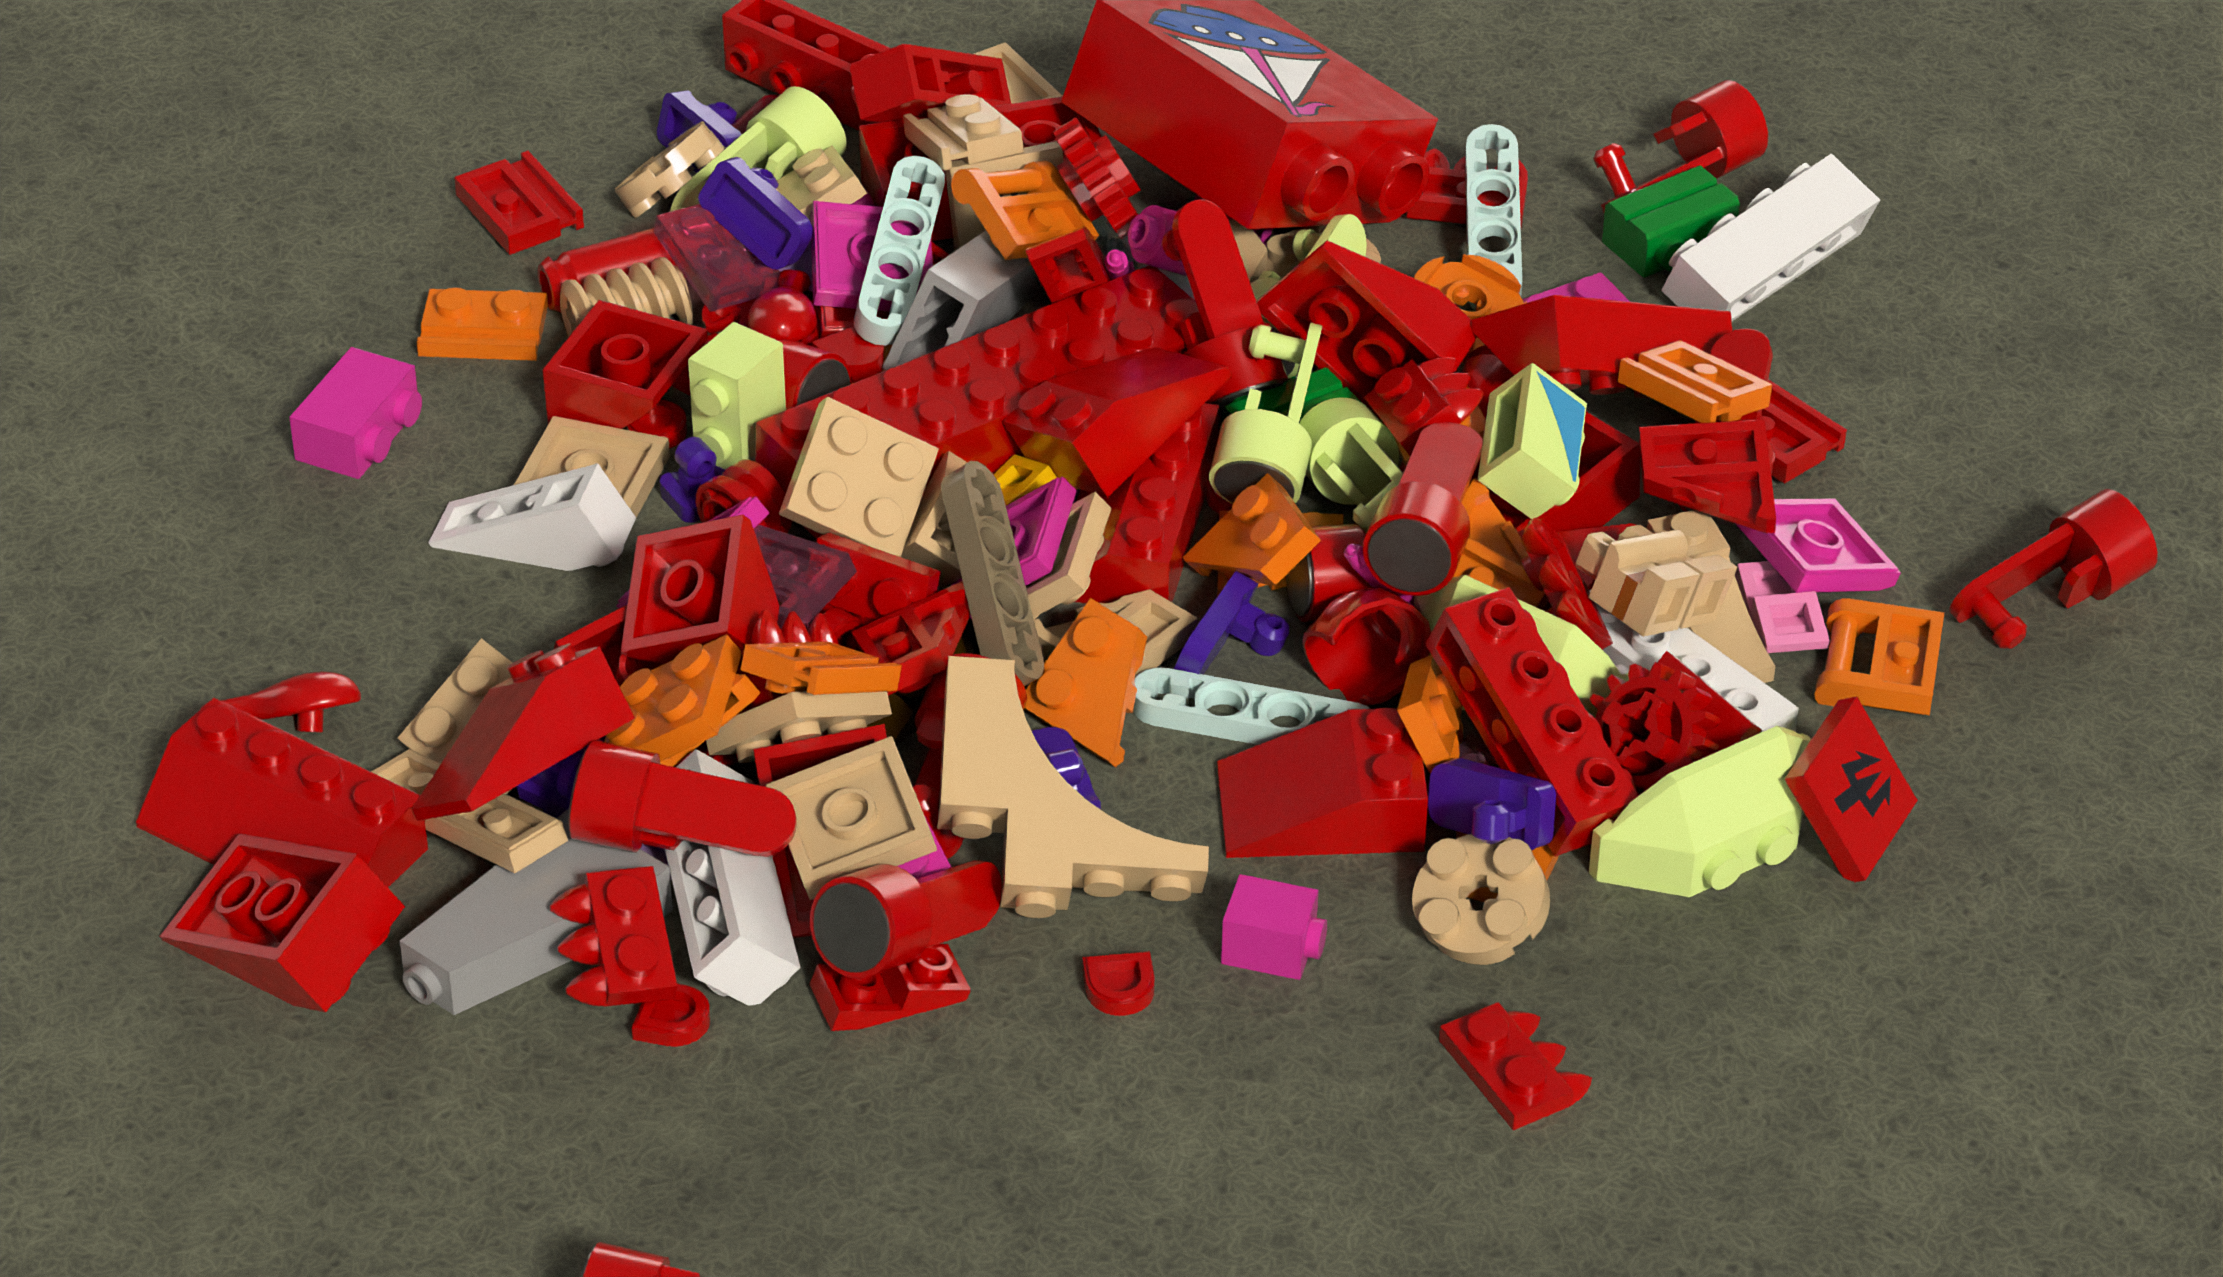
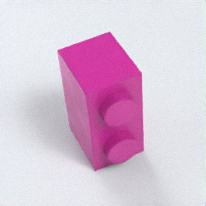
(355, 413)

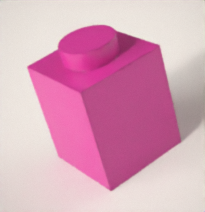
(1272, 927)

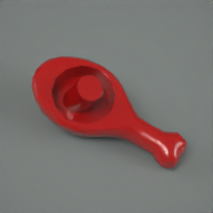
(785, 310)
(301, 695)

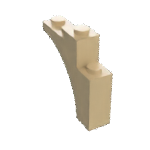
(1053, 837)

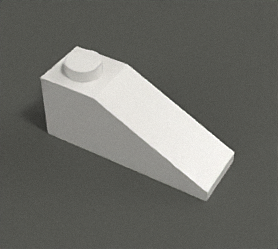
(544, 522)

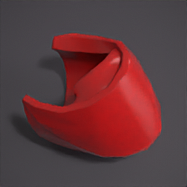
(1366, 644)

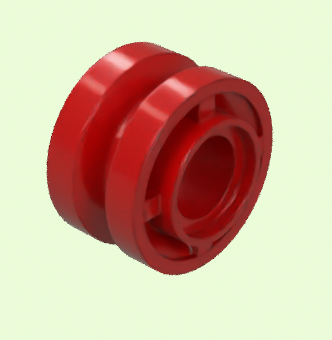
(738, 483)

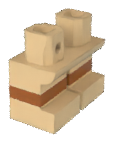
(1652, 581)

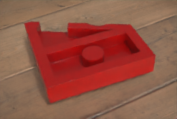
(1712, 469)
(918, 636)

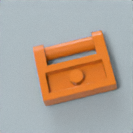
(1021, 219)
(1902, 656)

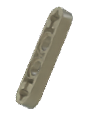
(991, 569)

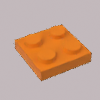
(679, 700)

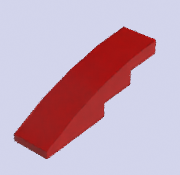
(1068, 264)

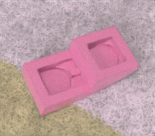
(1780, 615)

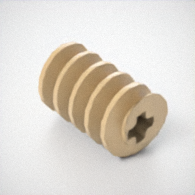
(652, 291)

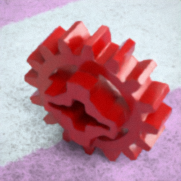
(1097, 176)
(1656, 704)

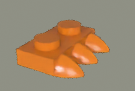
(1431, 713)

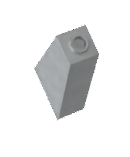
(963, 298)
(504, 928)

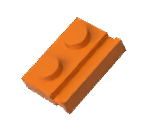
(482, 324)
(1695, 383)
(820, 666)

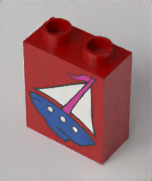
(1250, 112)

